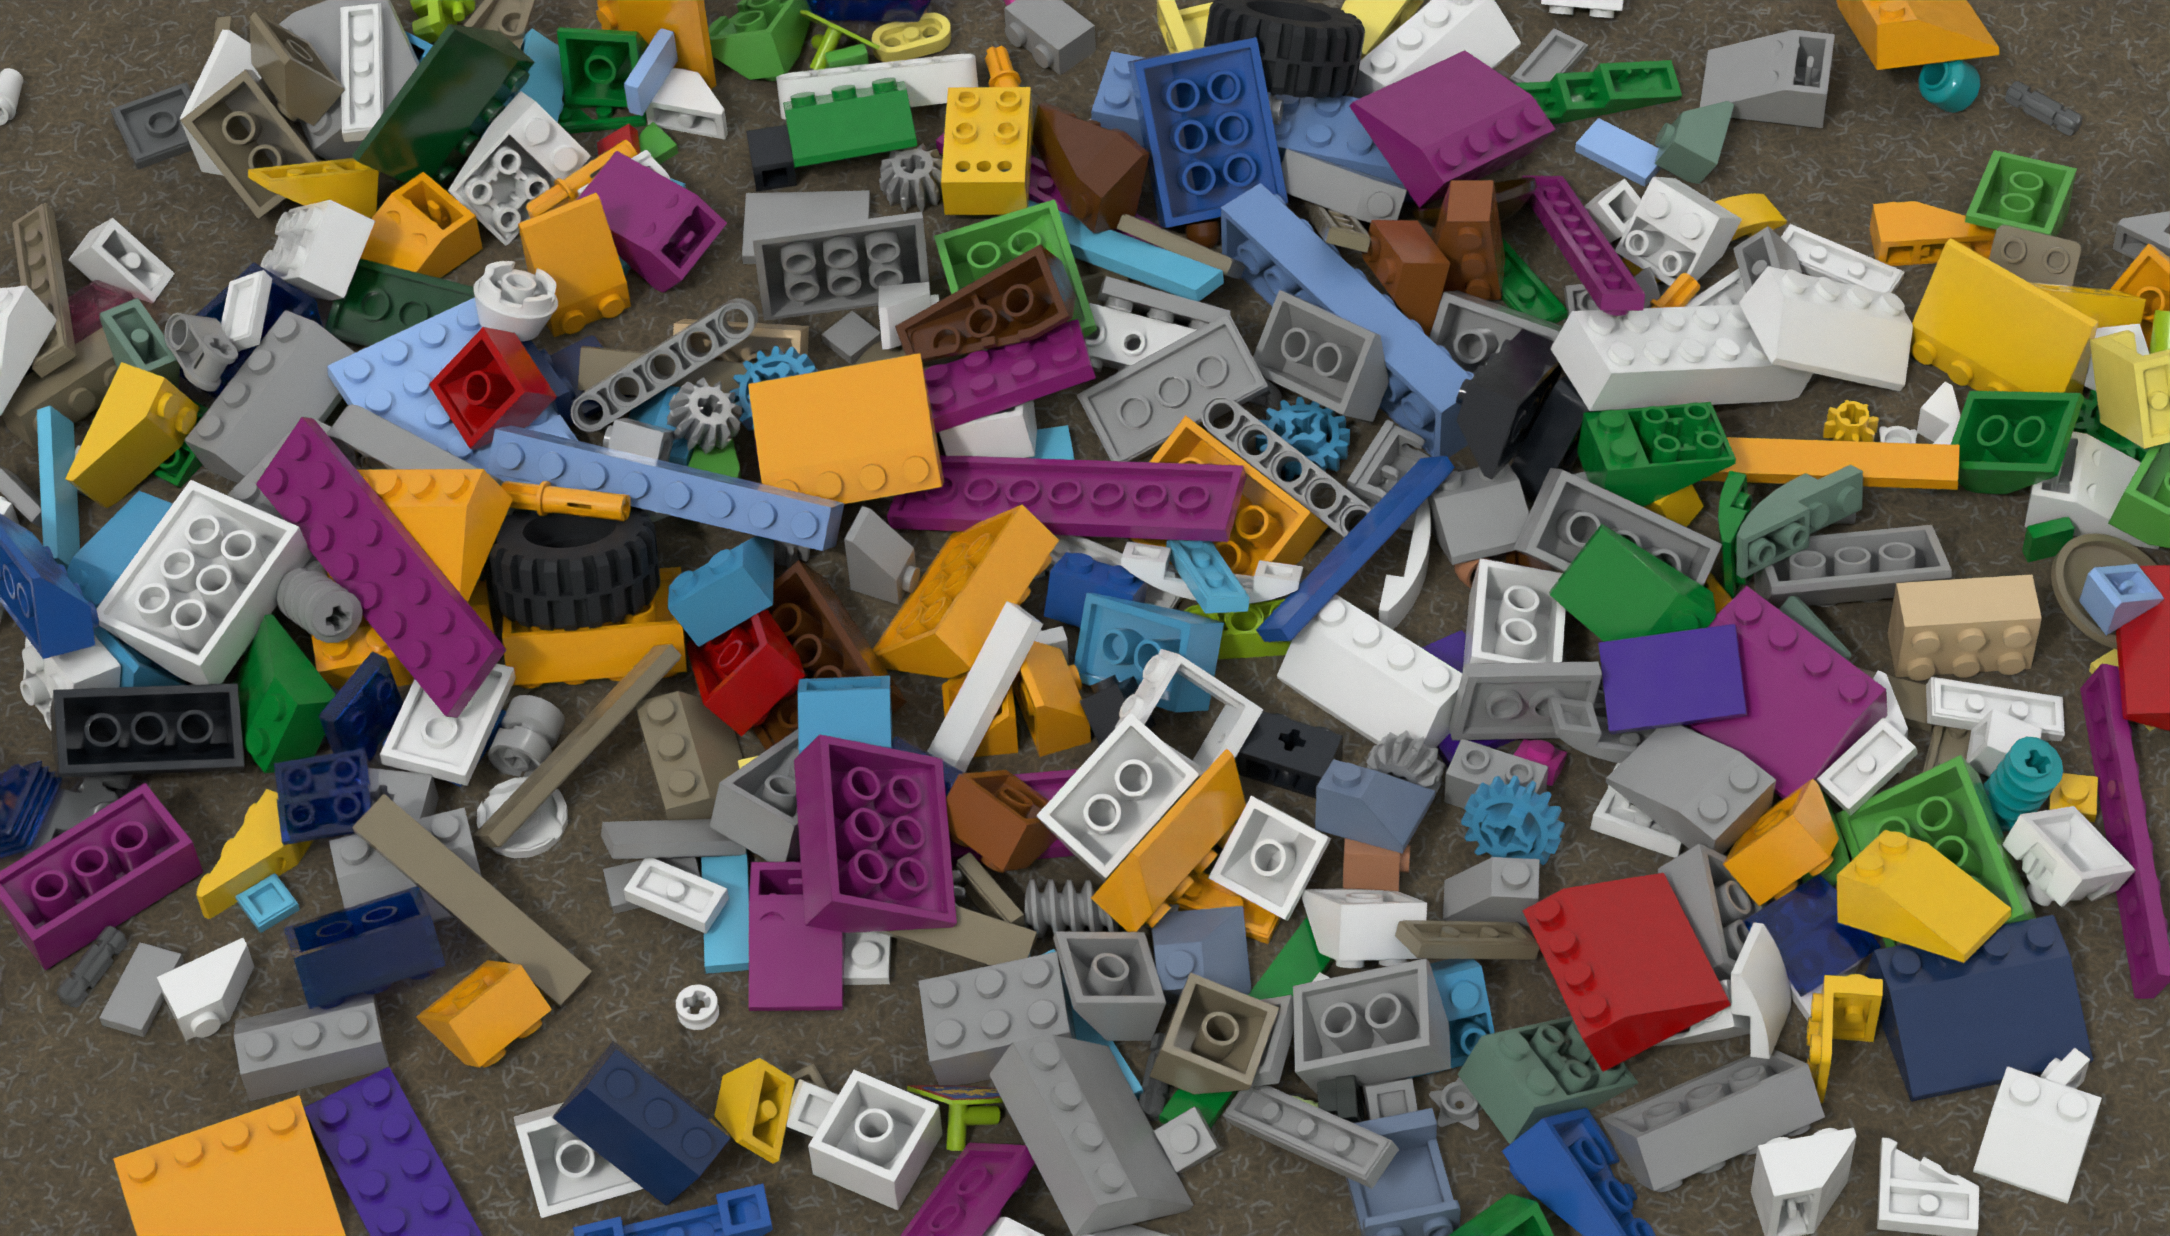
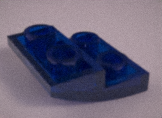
(322, 795)
(1809, 934)

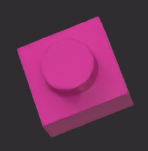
(1543, 753)

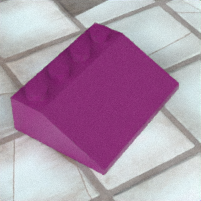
(1451, 124)
(1799, 696)
(873, 838)

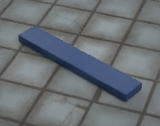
(1355, 549)

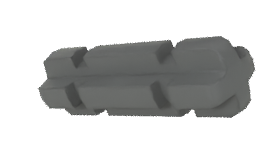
(2043, 108)
(91, 967)
(1154, 1091)

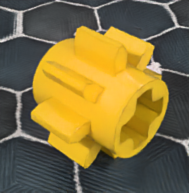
(1850, 423)

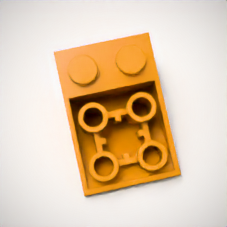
(422, 230)

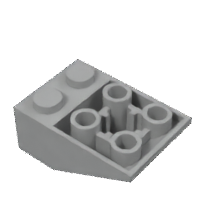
(1772, 77)

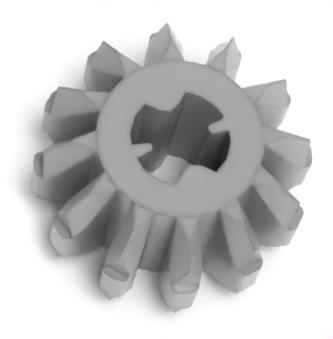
(912, 177)
(704, 415)
(1407, 760)

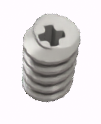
(319, 605)
(1065, 909)

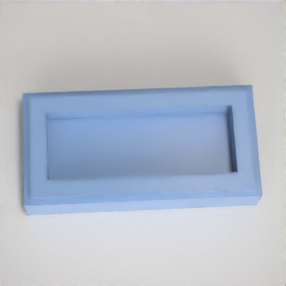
(651, 71)
(1619, 151)

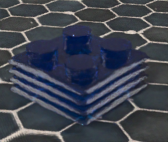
(24, 805)

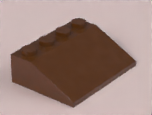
(823, 639)

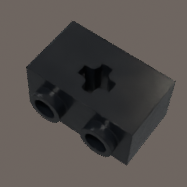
(1288, 753)

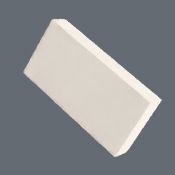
(246, 309)

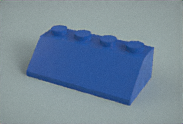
(41, 595)

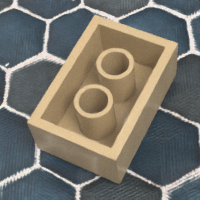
(1964, 626)

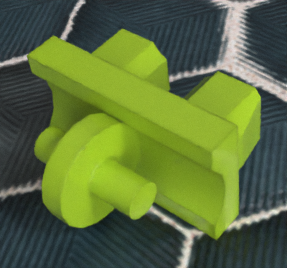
(439, 15)

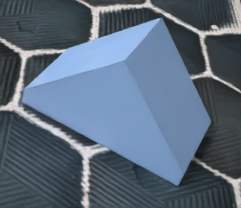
(2118, 595)

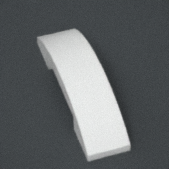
(1152, 566)
(1401, 592)

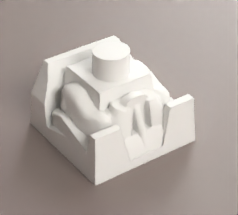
(2065, 857)

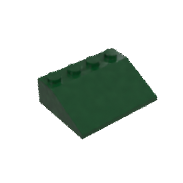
(445, 105)

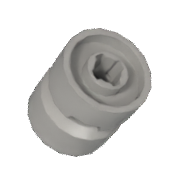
(526, 735)

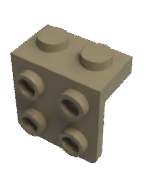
(2036, 255)

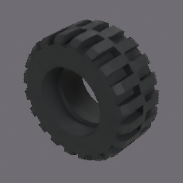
(1301, 43)
(573, 569)

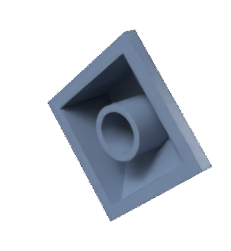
(1370, 806)
(1201, 943)

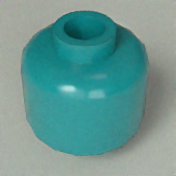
(1949, 84)

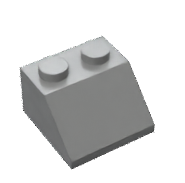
(1477, 514)
(1112, 982)

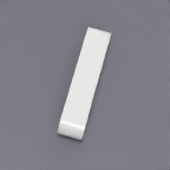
(924, 78)

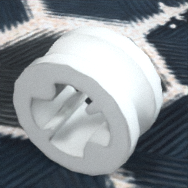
(688, 997)

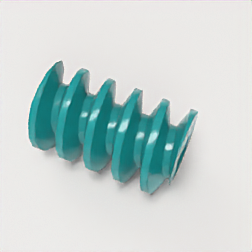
(2023, 780)

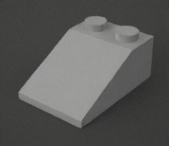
(1694, 787)
(760, 804)

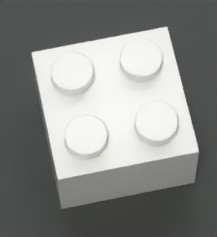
(875, 1139)

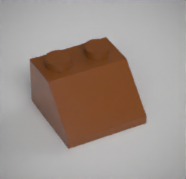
(1408, 267)
(998, 819)

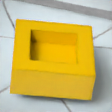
(2077, 792)

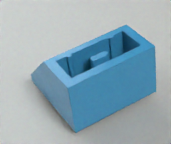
(845, 709)
(1465, 1005)

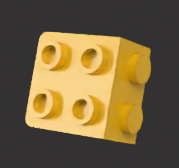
(1843, 1011)

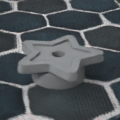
(1449, 1112)

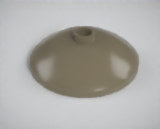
(2071, 570)

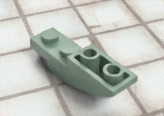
(1791, 513)

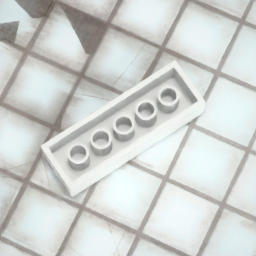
(1670, 359)

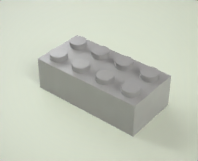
(1573, 509)

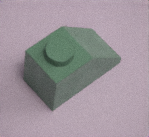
(1694, 141)
(138, 340)

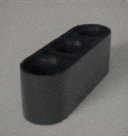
(1552, 438)

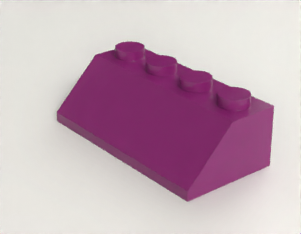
(96, 875)

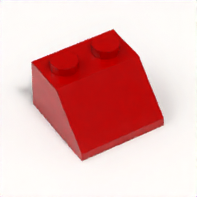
(491, 387)

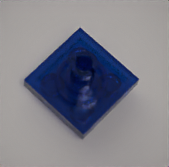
(363, 708)

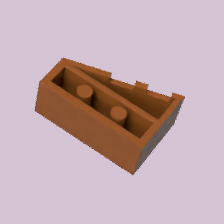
(1471, 239)

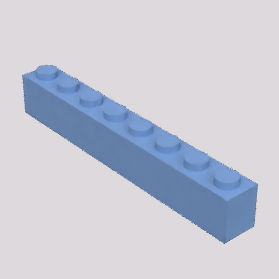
(667, 487)

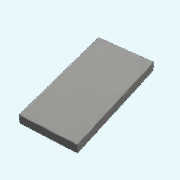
(1150, 398)

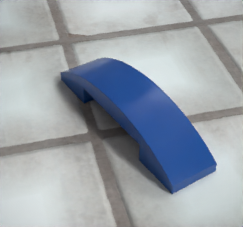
(736, 1214)

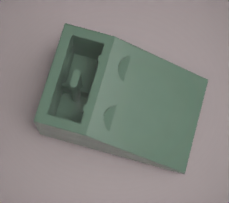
(1537, 1075)

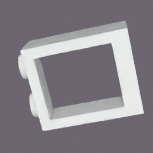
(1230, 727)

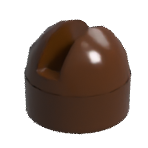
(1203, 232)

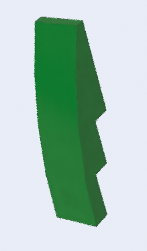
(1605, 90)

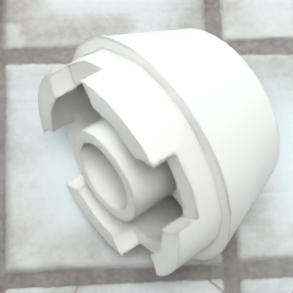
(515, 299)

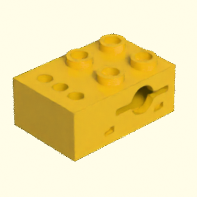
(987, 150)

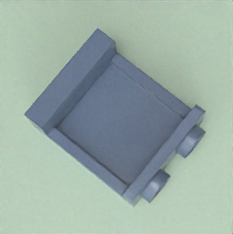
(1414, 1189)

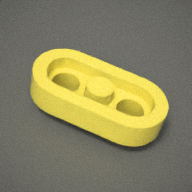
(910, 38)

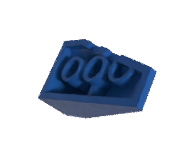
(1568, 1170)

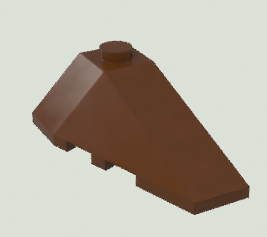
(1091, 166)
(994, 311)

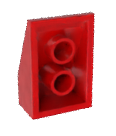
(746, 671)

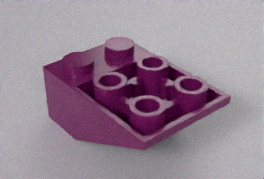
(653, 220)
(790, 962)

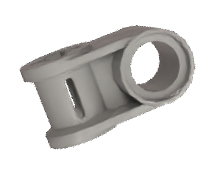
(200, 348)

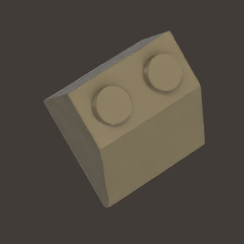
(292, 71)
(1213, 1039)

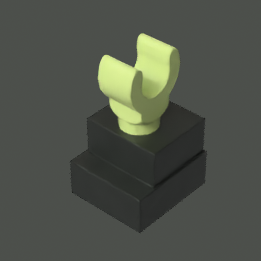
(1340, 1098)

